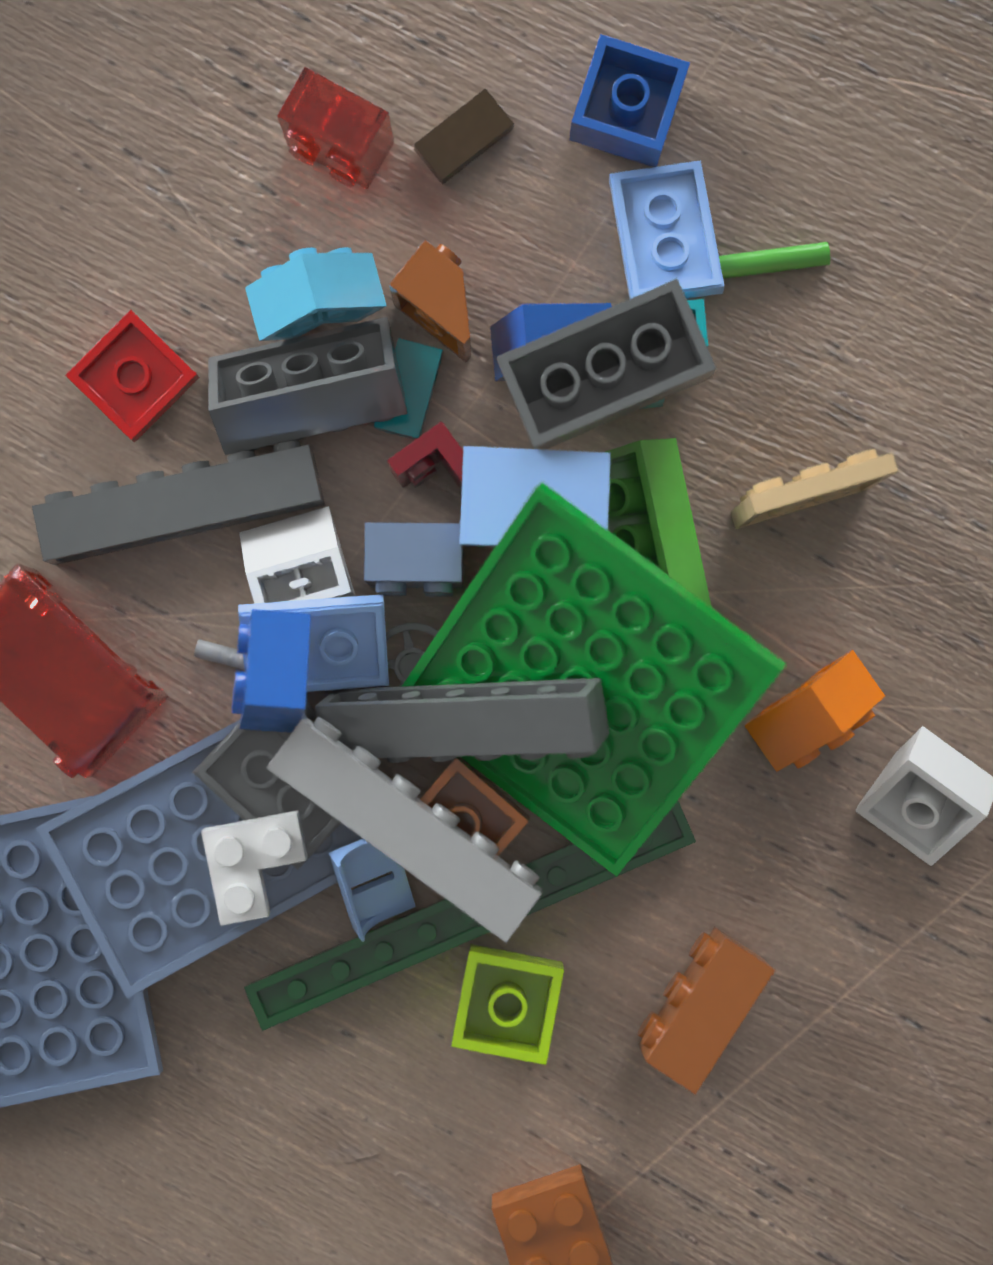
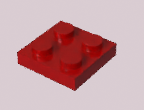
(132, 376)

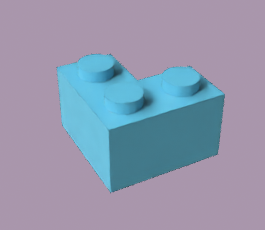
(313, 292)

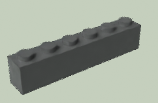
(178, 504)
(471, 719)

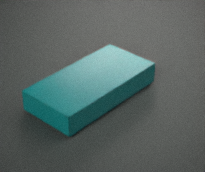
(418, 372)

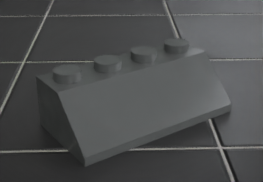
(607, 365)
(305, 386)

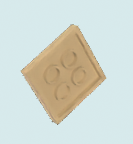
(813, 487)

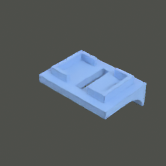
(377, 899)

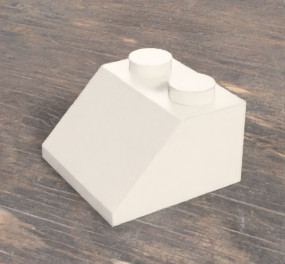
(928, 797)

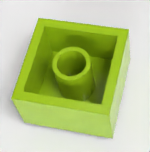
(508, 1004)

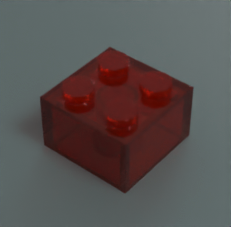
(335, 129)

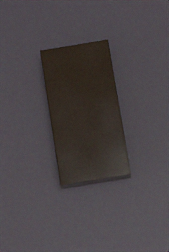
(463, 136)

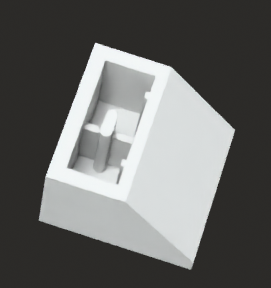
(296, 559)

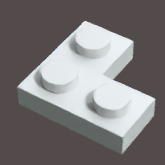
(239, 854)

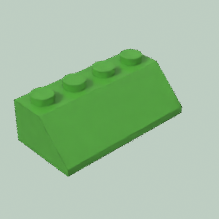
(653, 510)

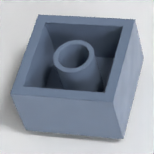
(413, 557)

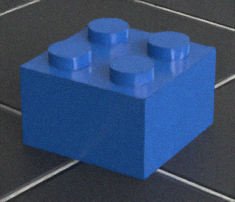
(628, 100)

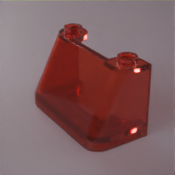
(66, 677)

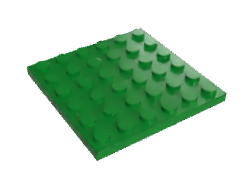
(584, 605)

